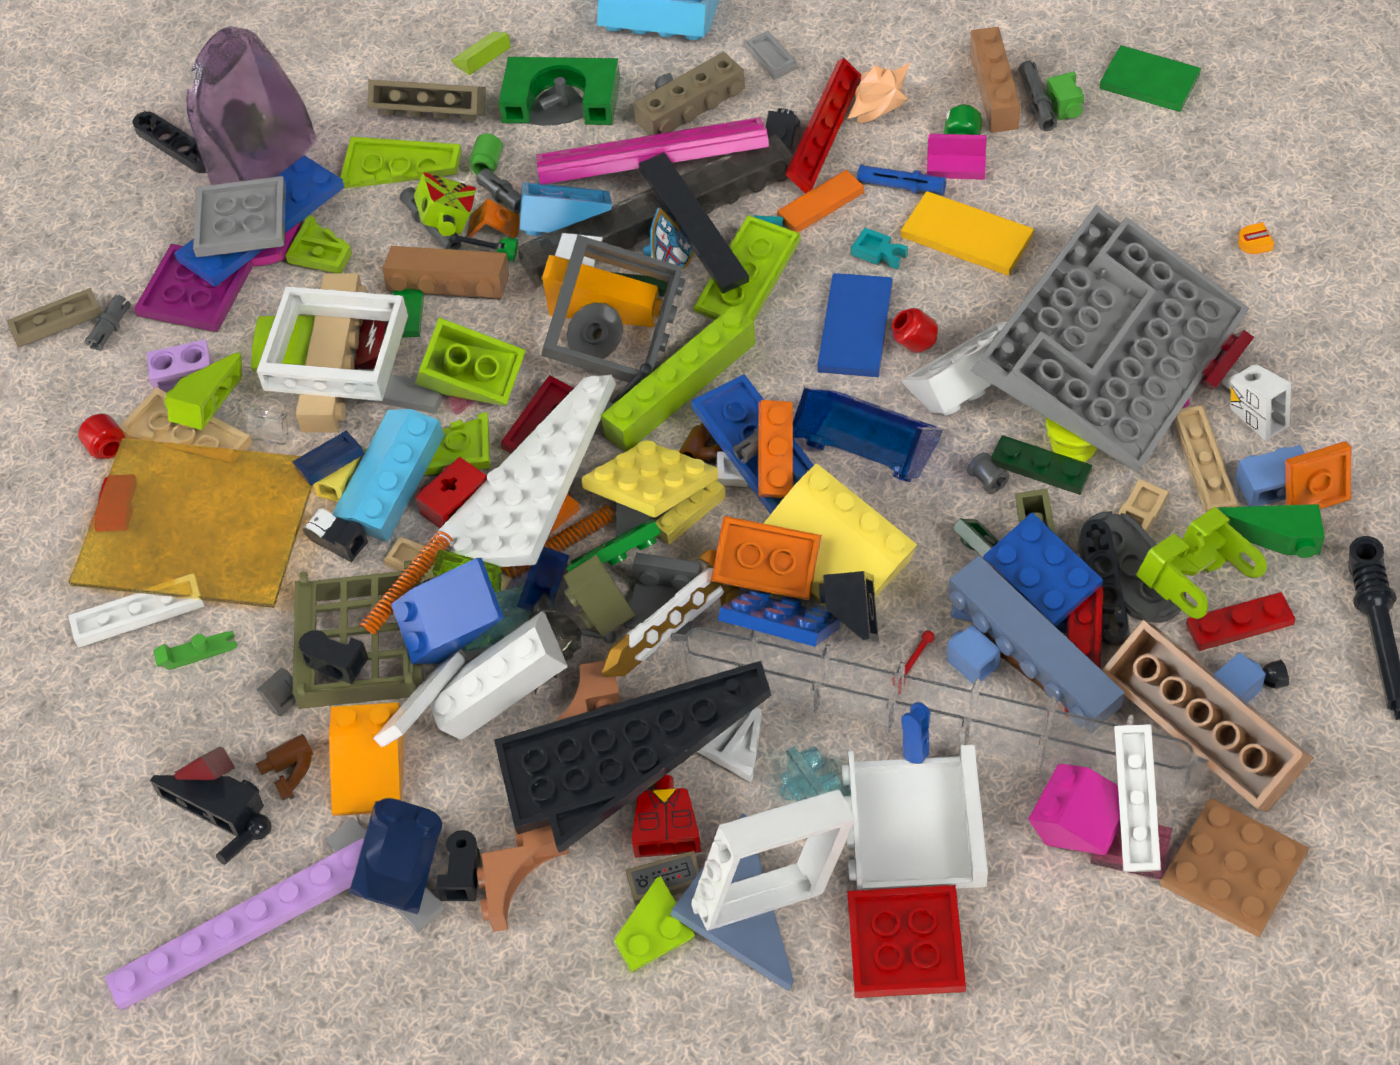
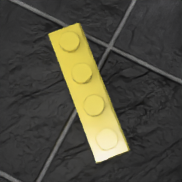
(689, 511)

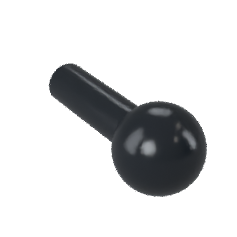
(255, 828)

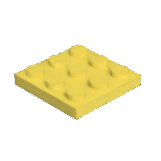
(650, 478)

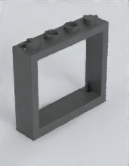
(627, 260)

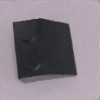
(852, 601)

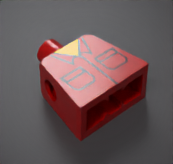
(664, 822)

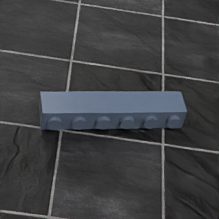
(1033, 642)

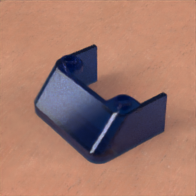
(865, 430)

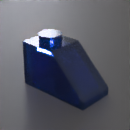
(543, 578)

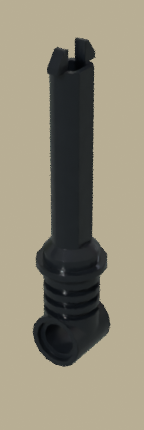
(1375, 601)

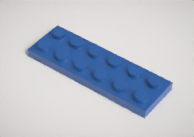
(306, 190)
(731, 417)

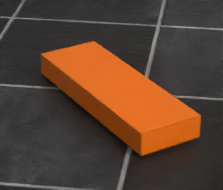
(821, 201)

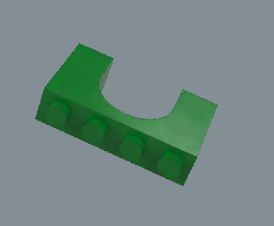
(532, 75)

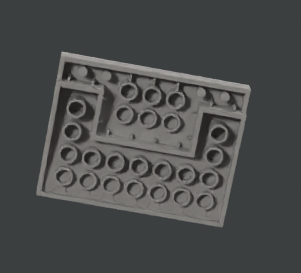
(1112, 338)

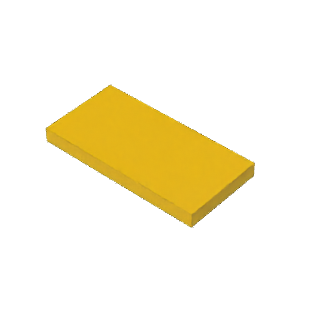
(967, 233)

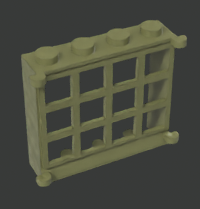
(305, 616)

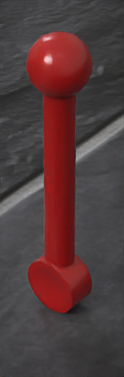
(927, 637)

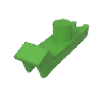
(194, 651)

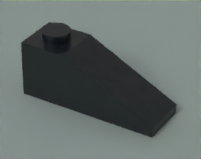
(218, 801)

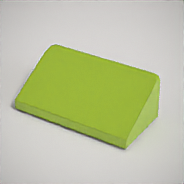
(482, 52)

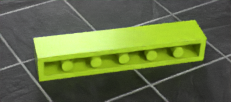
(678, 379)

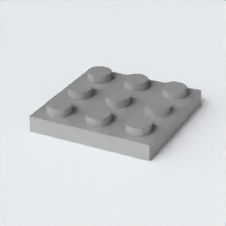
(240, 216)

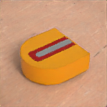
(1255, 239)

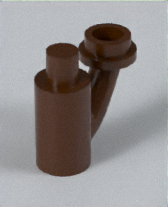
(697, 442)
(292, 752)

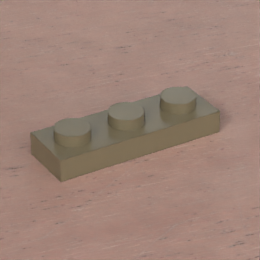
(54, 317)

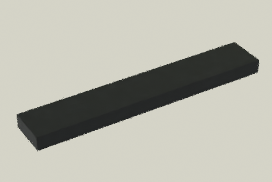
(694, 223)

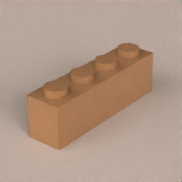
(995, 79)
(446, 271)

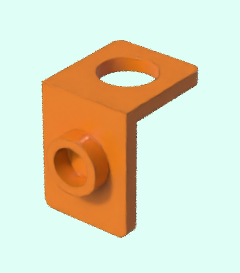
(494, 216)

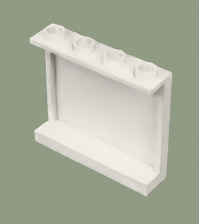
(916, 822)

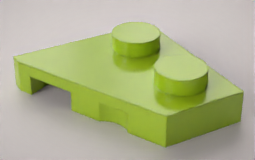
(318, 248)
(651, 929)

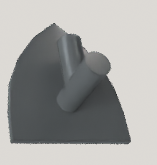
(557, 105)

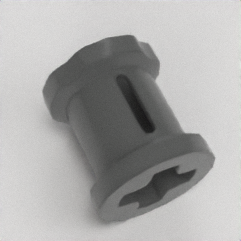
(988, 473)

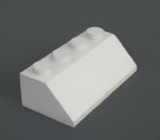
(948, 379)
(498, 678)

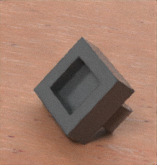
(278, 692)

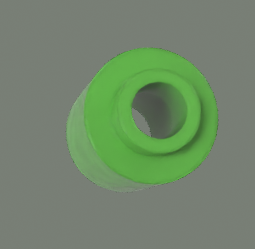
(486, 153)

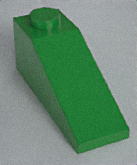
(1280, 527)

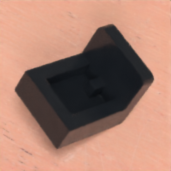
(783, 124)

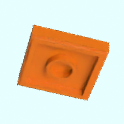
(1319, 476)

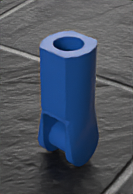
(916, 733)

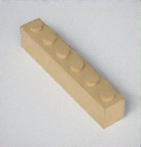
(330, 347)

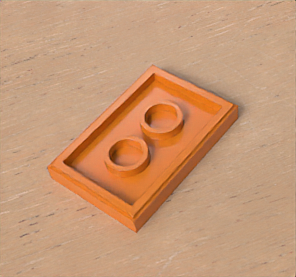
(766, 558)

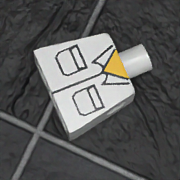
(1260, 399)

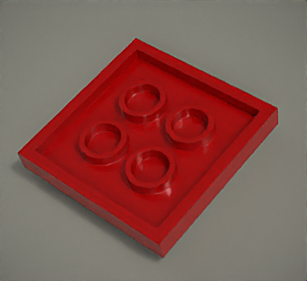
(906, 941)

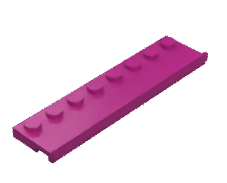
(628, 153)

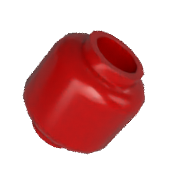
(915, 330)
(101, 436)

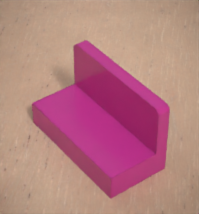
(957, 156)

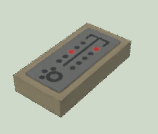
(675, 871)

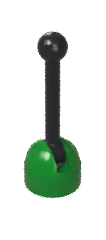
(505, 245)

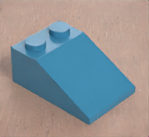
(555, 207)

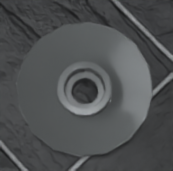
(590, 321)

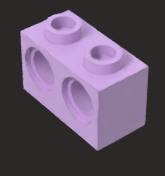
(176, 362)

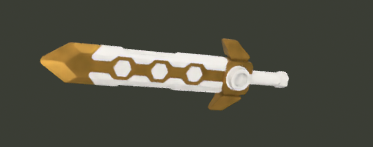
(672, 616)

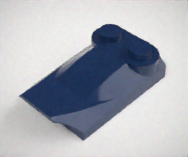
(396, 854)

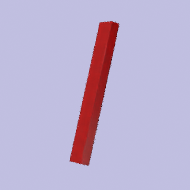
(824, 126)

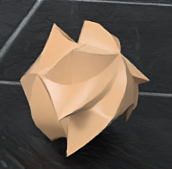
(879, 93)

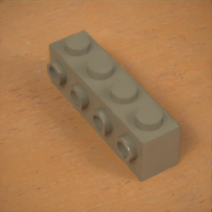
(689, 95)
(426, 97)

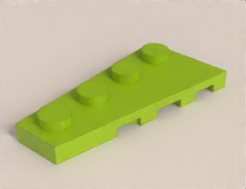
(392, 161)
(466, 440)

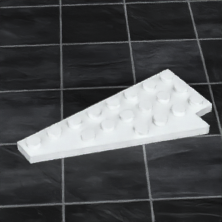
(521, 498)

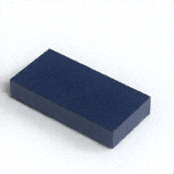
(328, 458)

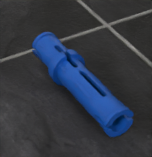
(905, 180)

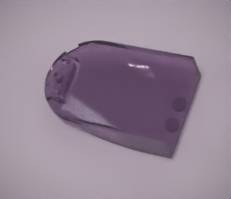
(245, 110)

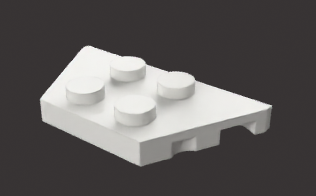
(737, 746)

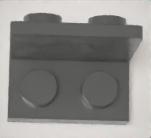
(657, 583)

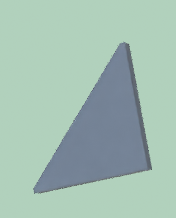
(750, 940)

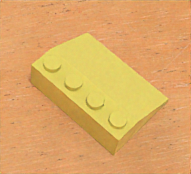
(851, 530)

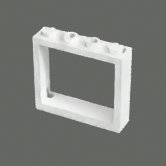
(323, 380)
(820, 819)

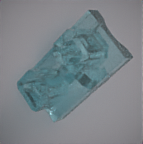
(802, 767)

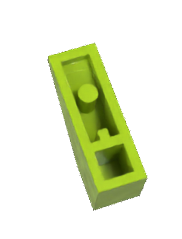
(203, 392)

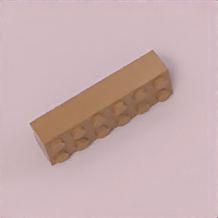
(1208, 715)

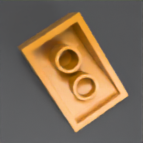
(358, 764)

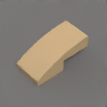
(1145, 503)

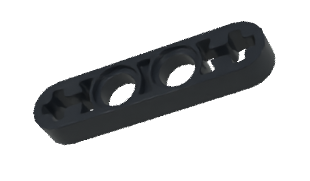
(172, 144)
(1111, 580)

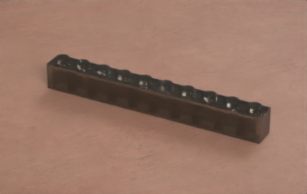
(631, 219)

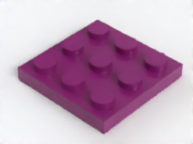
(187, 299)

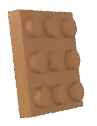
(1234, 867)

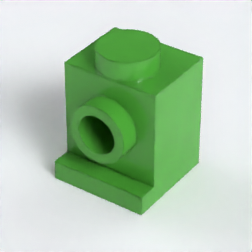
(1065, 95)

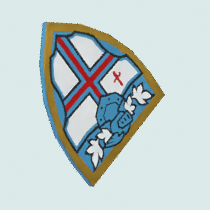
(668, 242)

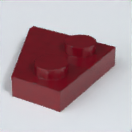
(1231, 351)

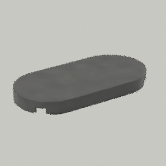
(1131, 548)

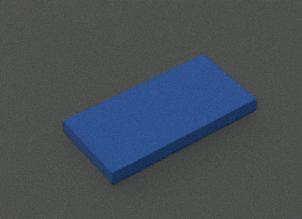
(855, 325)

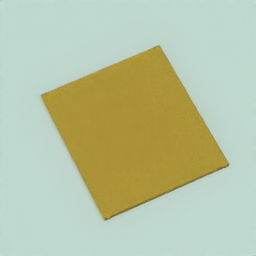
(194, 523)

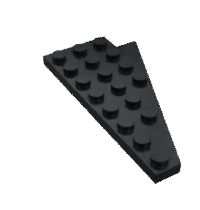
(602, 759)

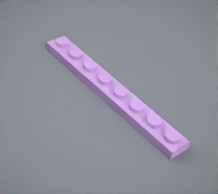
(234, 927)

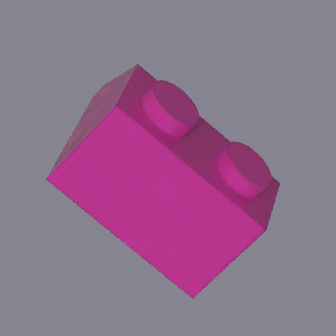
(1077, 810)

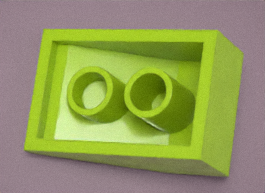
(469, 364)

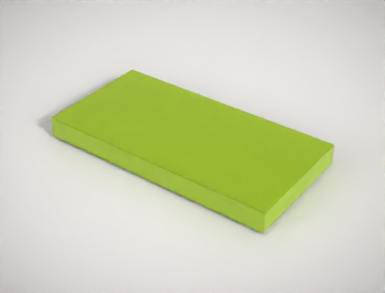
(764, 254)

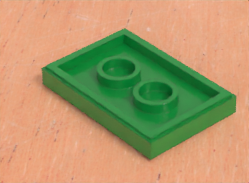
(1150, 78)

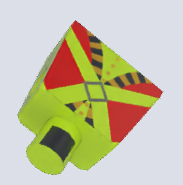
(444, 203)

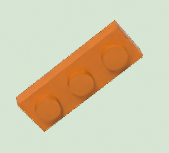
(775, 448)

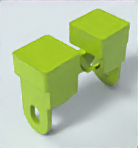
(1203, 547)

